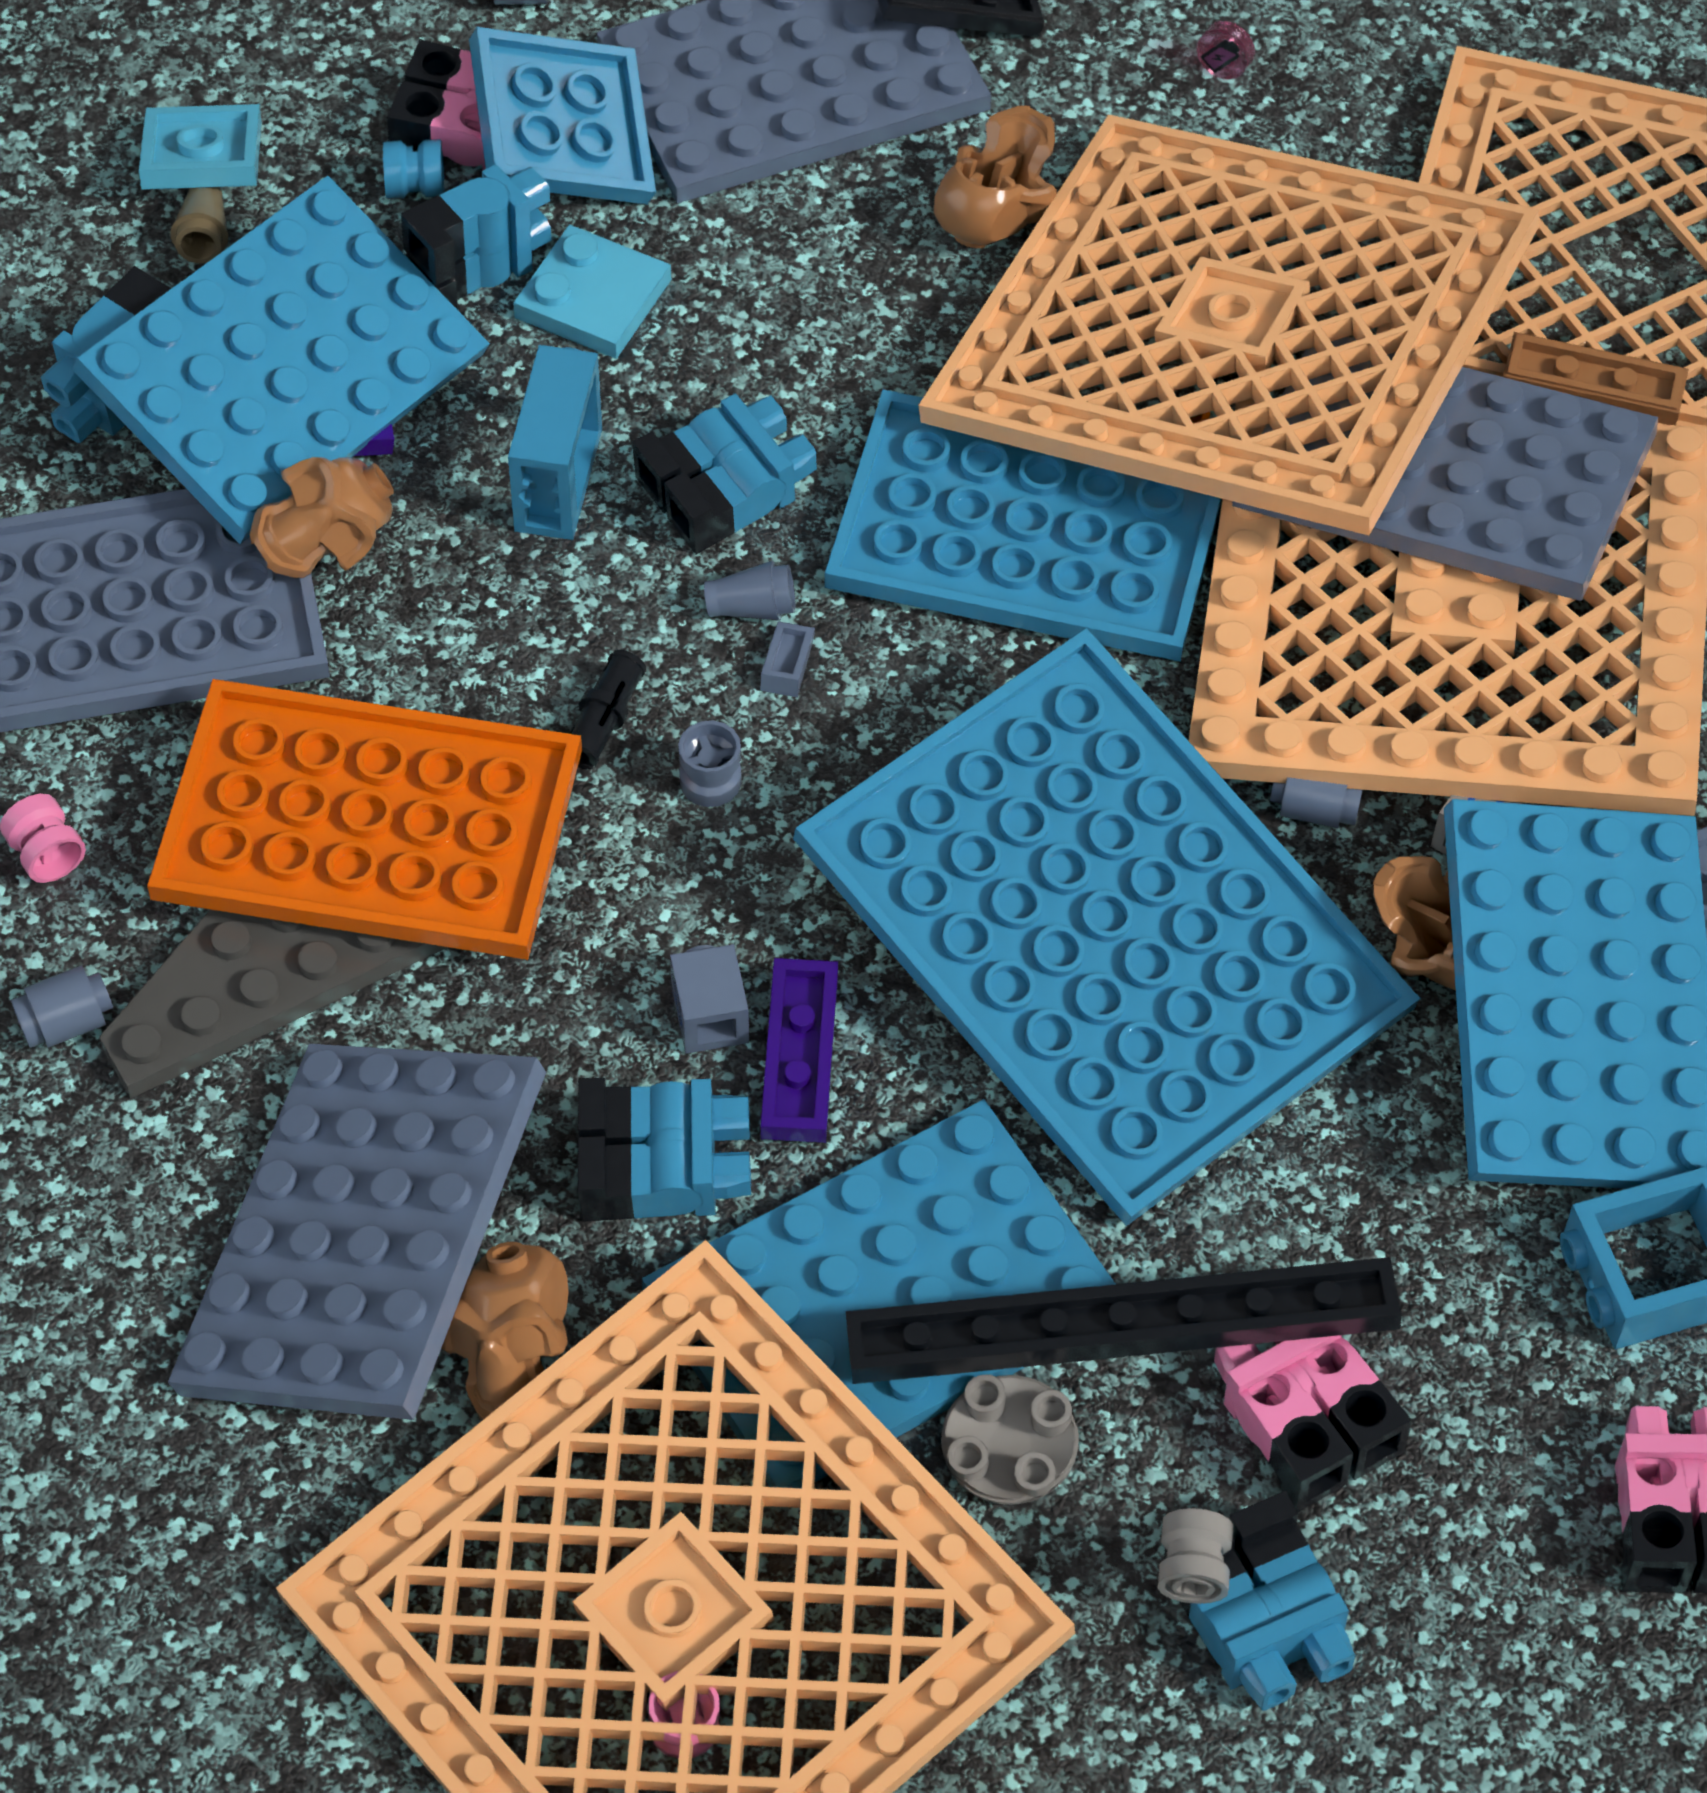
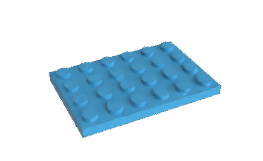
(280, 354)
(1020, 537)
(1578, 992)
(912, 1226)

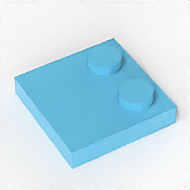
(200, 146)
(592, 291)

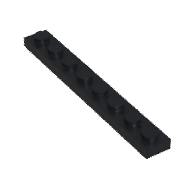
(1123, 1320)

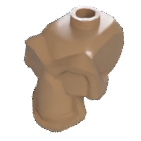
(999, 187)
(330, 510)
(1416, 906)
(508, 1321)

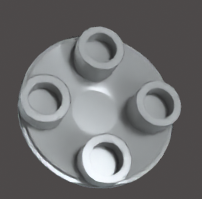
(1009, 1438)

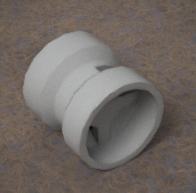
(1195, 1556)

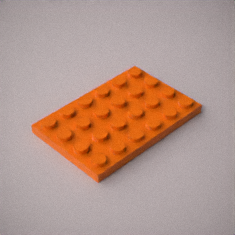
(367, 819)

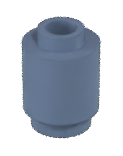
(1317, 802)
(62, 1007)

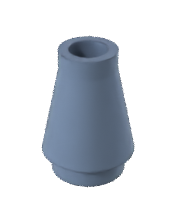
(753, 593)

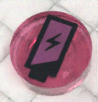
(1225, 50)

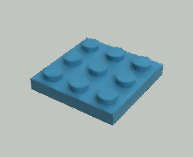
(563, 111)

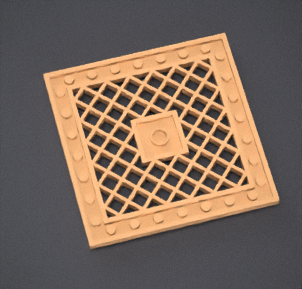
(1234, 320)
(1477, 618)
(675, 1595)

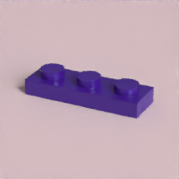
(799, 1050)

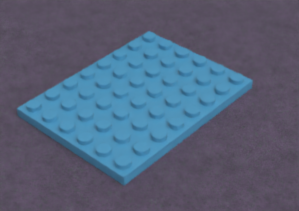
(1106, 923)

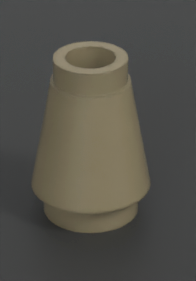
(200, 225)

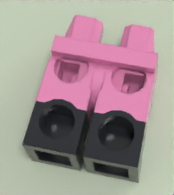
(439, 104)
(1313, 1412)
(1663, 1503)

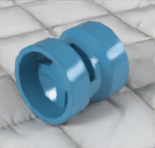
(413, 171)

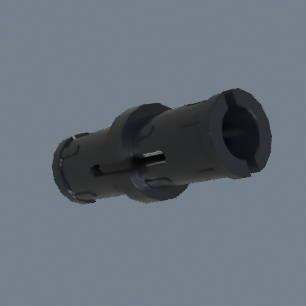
(605, 704)

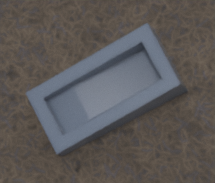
(787, 659)

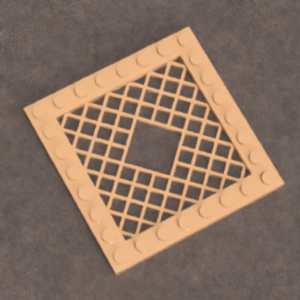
(1494, 89)

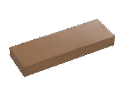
(1598, 375)

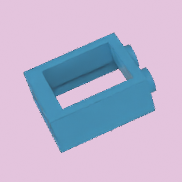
(555, 442)
(1607, 1292)

